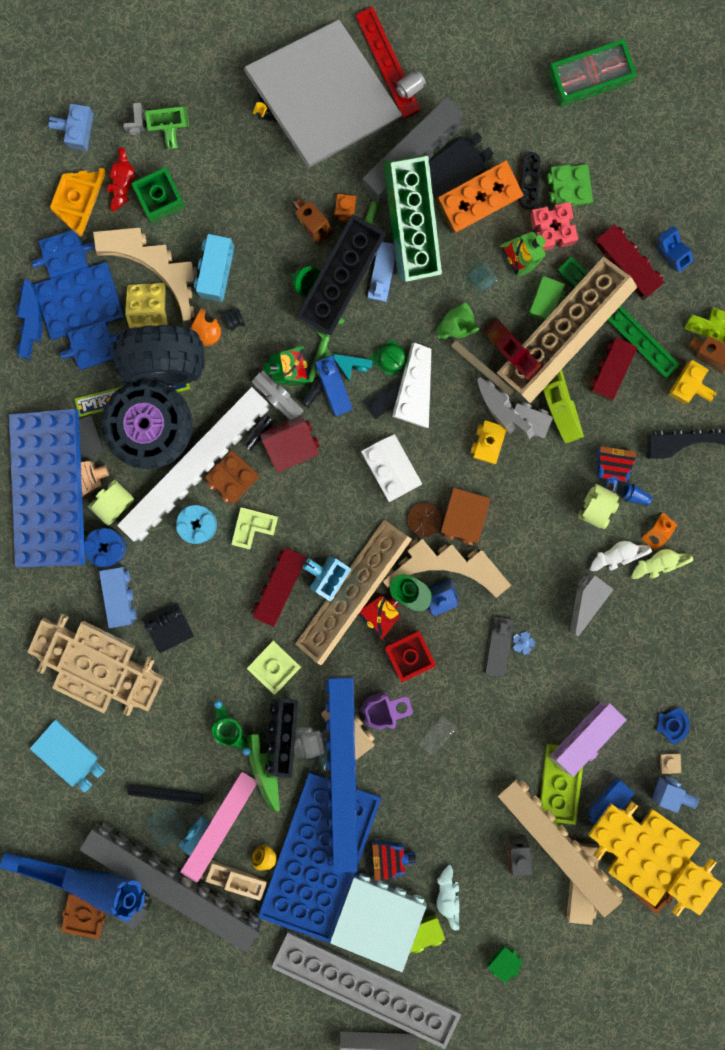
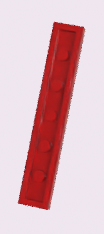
(385, 59)

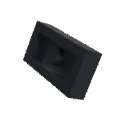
(383, 401)

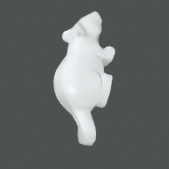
(621, 552)

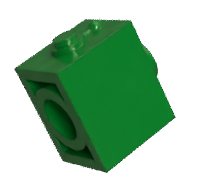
(505, 963)

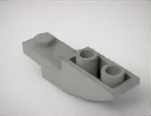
(501, 409)

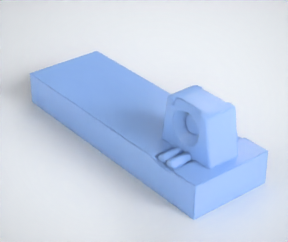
(382, 272)

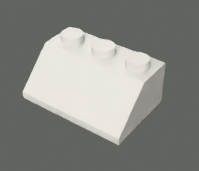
(391, 467)

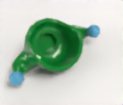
(227, 729)

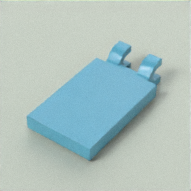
(67, 755)

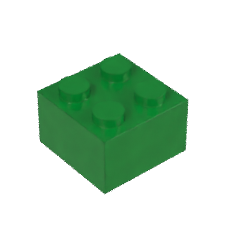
(158, 195)

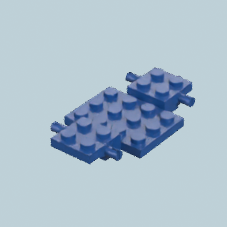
(78, 299)

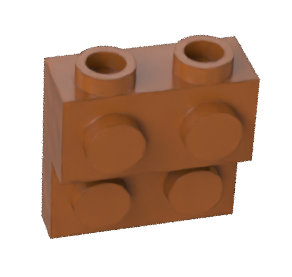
(231, 478)

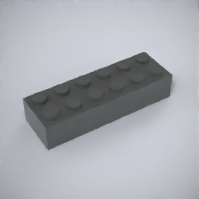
(422, 140)

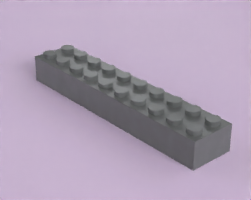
(171, 886)

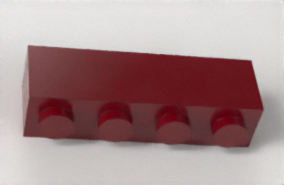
(627, 258)
(279, 587)

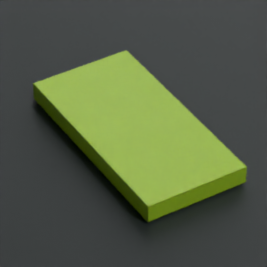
(559, 790)

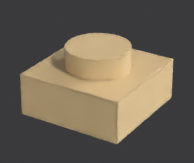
(670, 763)

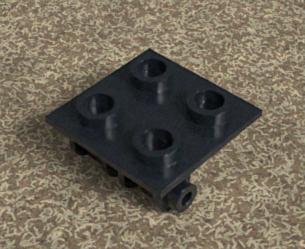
(168, 627)

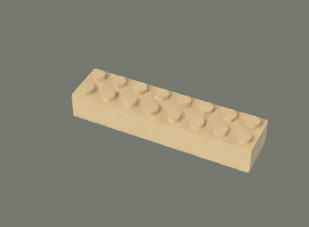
(571, 326)

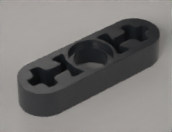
(525, 166)

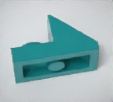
(346, 363)

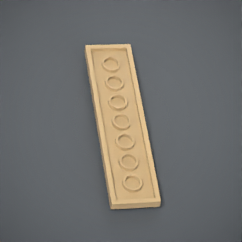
(353, 594)

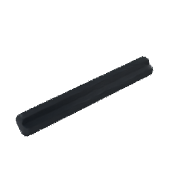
(165, 794)

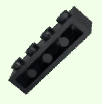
(282, 738)

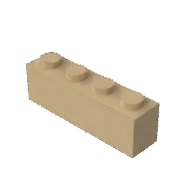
(579, 908)

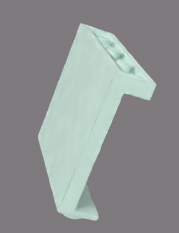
(379, 922)

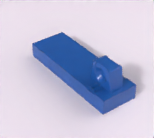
(333, 385)

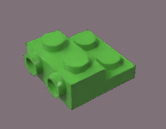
(570, 185)

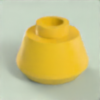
(263, 858)

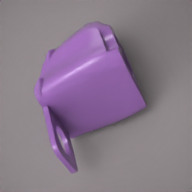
(381, 712)

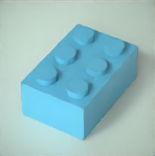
(214, 267)

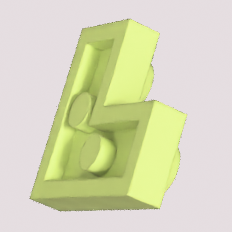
(248, 523)

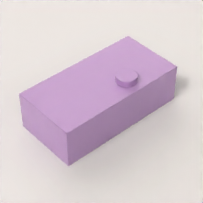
(587, 738)

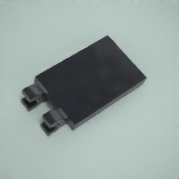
(457, 164)

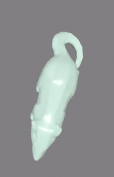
(447, 900)

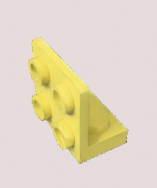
(146, 305)

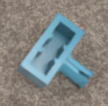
(328, 577)

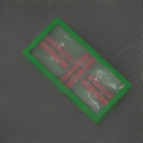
(592, 73)

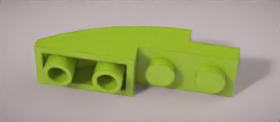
(563, 409)

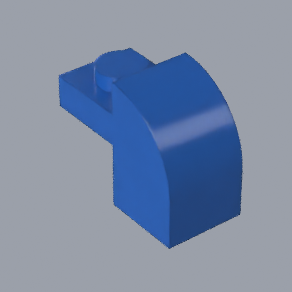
(673, 250)

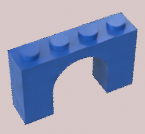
(616, 793)

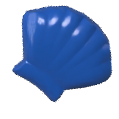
(674, 725)

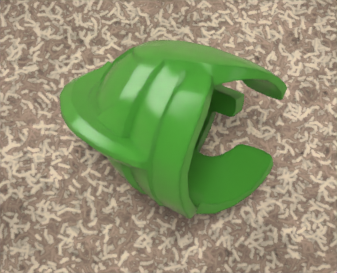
(459, 315)

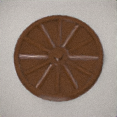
(424, 519)

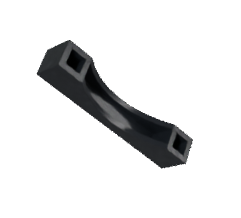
(665, 446)

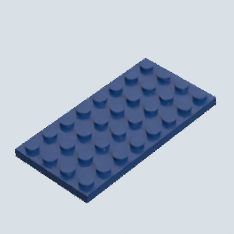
(47, 488)
(304, 887)

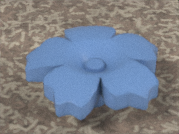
(523, 643)

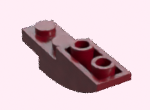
(512, 348)

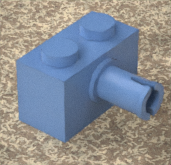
(76, 126)
(671, 795)

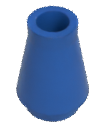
(636, 495)

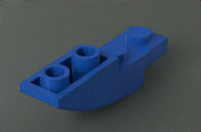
(30, 311)

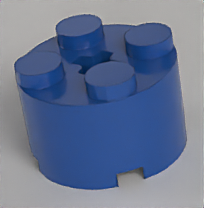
(94, 544)

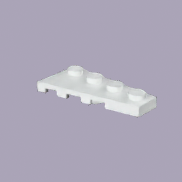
(414, 391)

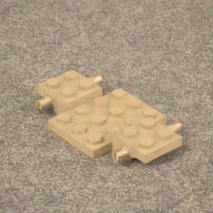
(94, 666)

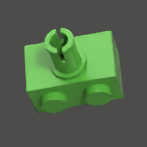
(168, 121)

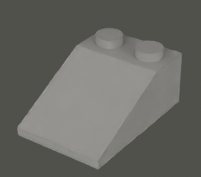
(589, 598)

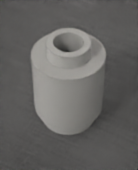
(410, 84)

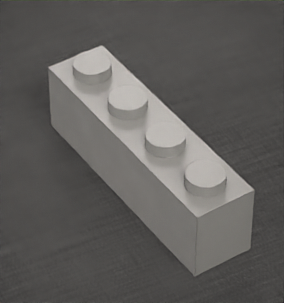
(377, 1041)

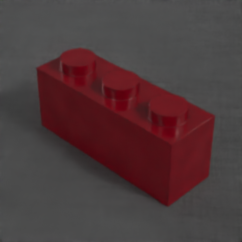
(612, 368)

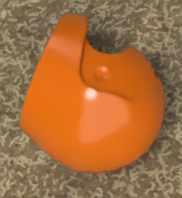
(208, 332)

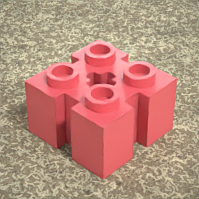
(560, 217)

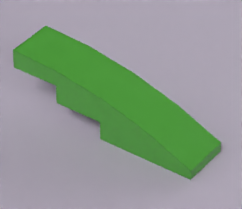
(267, 786)

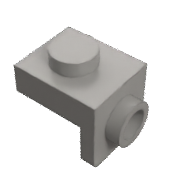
(139, 120)

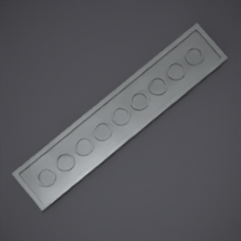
(366, 989)

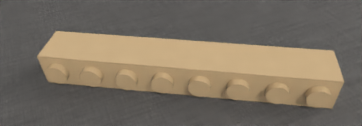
(561, 848)

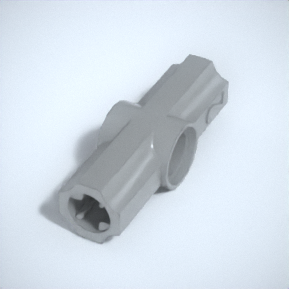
(277, 396)

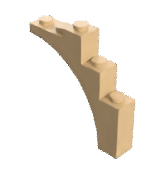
(129, 245)
(476, 567)

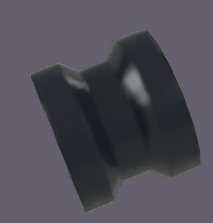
(234, 319)

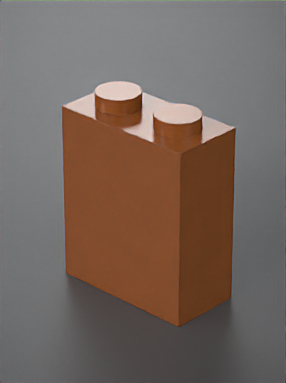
(465, 516)

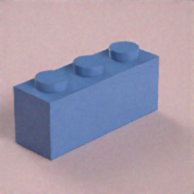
(117, 597)

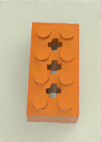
(491, 200)

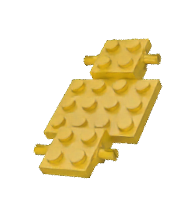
(654, 858)

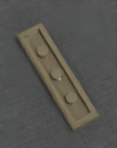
(482, 368)

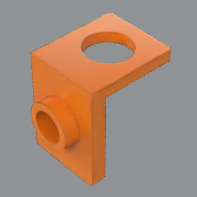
(662, 530)

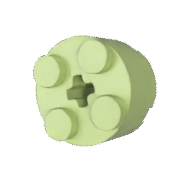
(111, 502)
(598, 506)

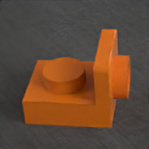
(345, 207)

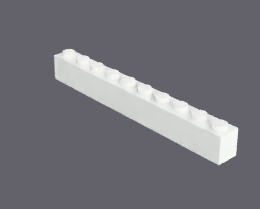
(193, 465)

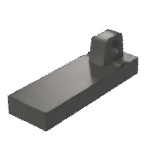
(499, 646)

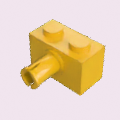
(690, 383)
(489, 442)

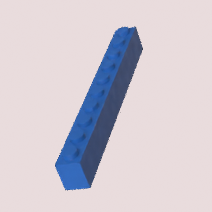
(342, 773)

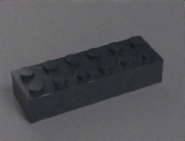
(341, 276)

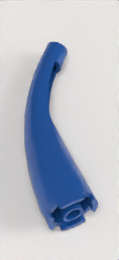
(102, 890)

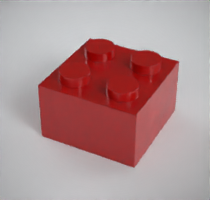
(410, 655)

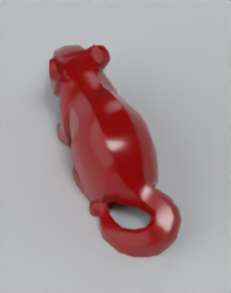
(123, 175)

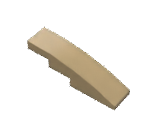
(234, 880)

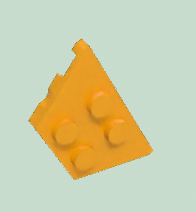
(76, 198)

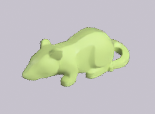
(663, 560)

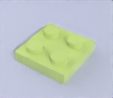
(274, 667)

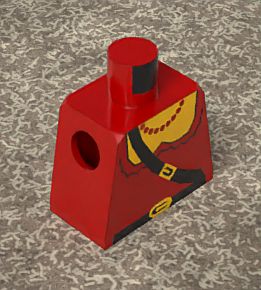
(380, 615)

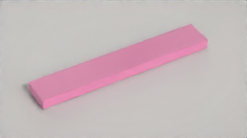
(219, 827)

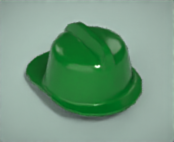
(304, 279)
(389, 357)
(410, 592)

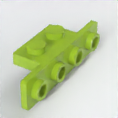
(712, 327)

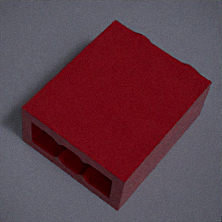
(290, 443)

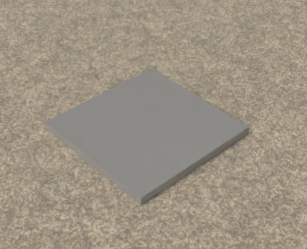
(323, 93)

